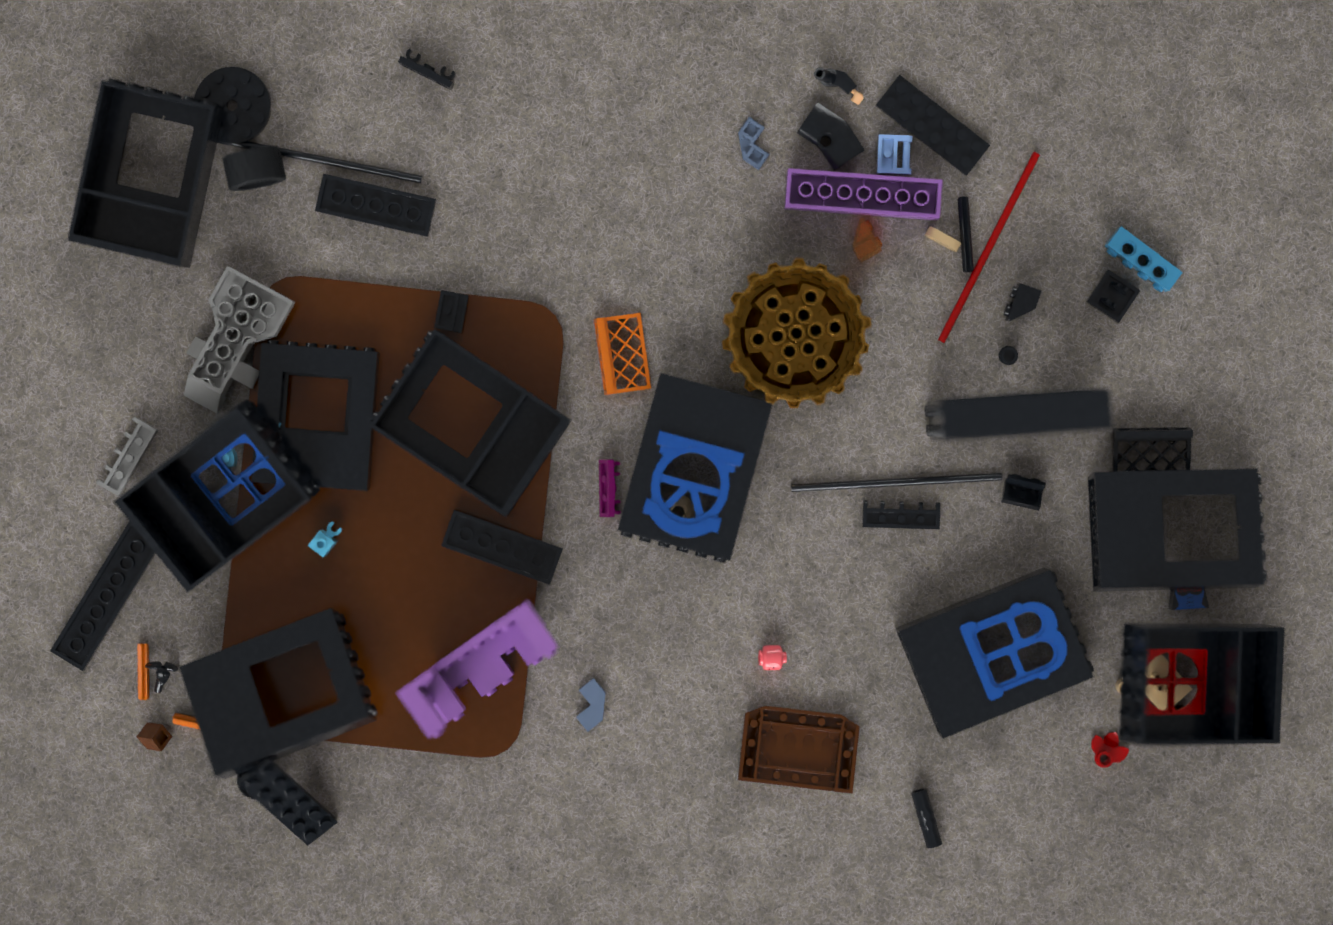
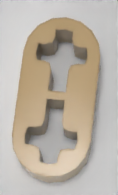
(943, 239)

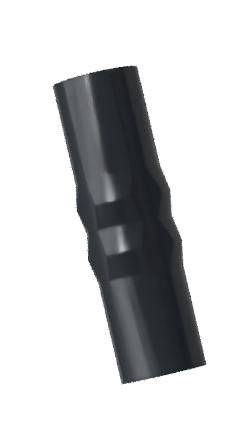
(926, 818)

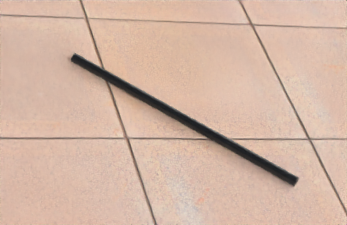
(336, 162)
(896, 482)

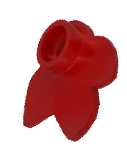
(1110, 747)

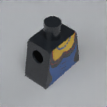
(1188, 599)

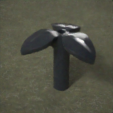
(162, 673)

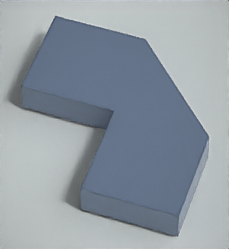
(747, 136)
(594, 712)

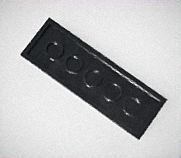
(932, 125)
(375, 205)
(502, 547)
(287, 801)

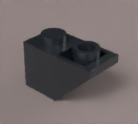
(1023, 301)

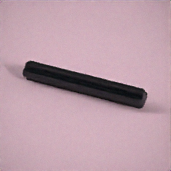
(965, 234)

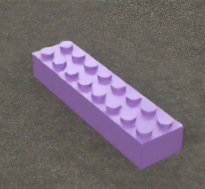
(863, 194)

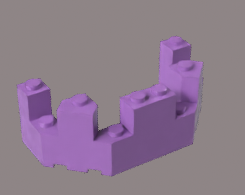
(480, 659)

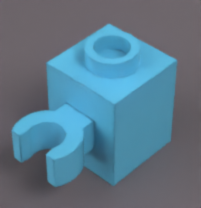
(324, 541)

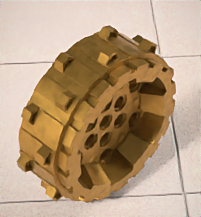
(838, 350)

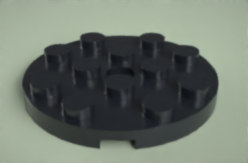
(252, 99)

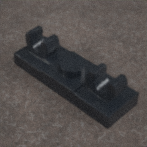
(427, 70)

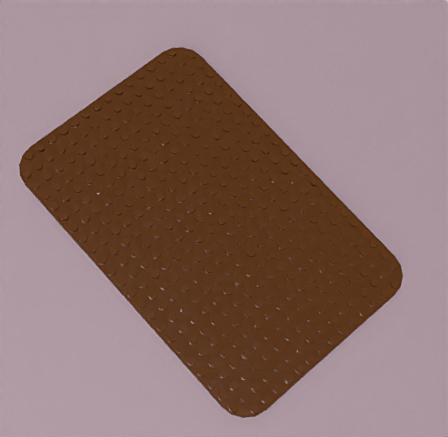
(388, 572)

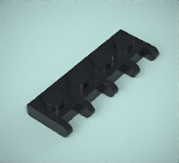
(901, 517)

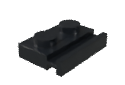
(451, 311)

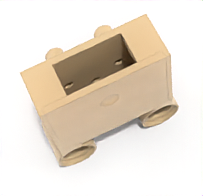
(1158, 693)

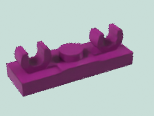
(607, 488)

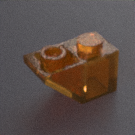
(864, 242)

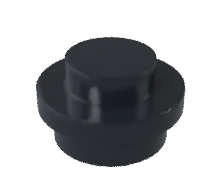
(1008, 355)

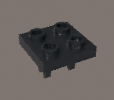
(1113, 296)

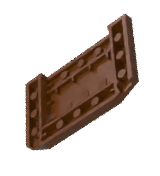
(799, 749)

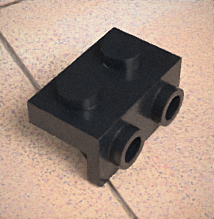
(1023, 491)

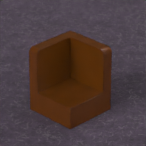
(154, 736)

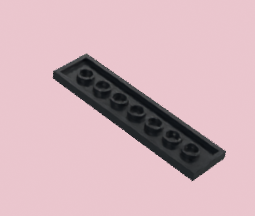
(104, 599)

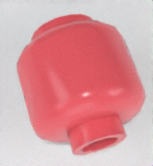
(771, 657)

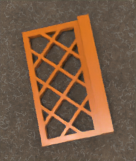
(605, 354)

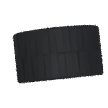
(254, 168)

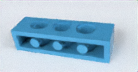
(1169, 272)

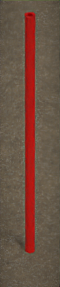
(989, 246)

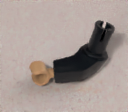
(836, 78)

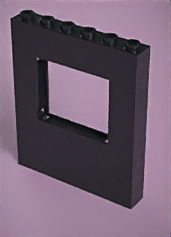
(329, 457)

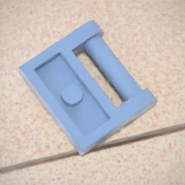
(888, 154)

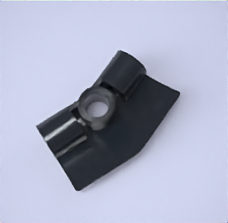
(825, 123)

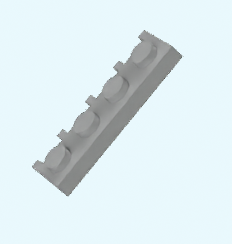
(129, 457)

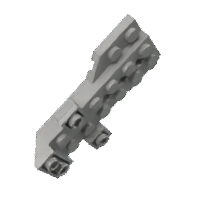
(223, 359)

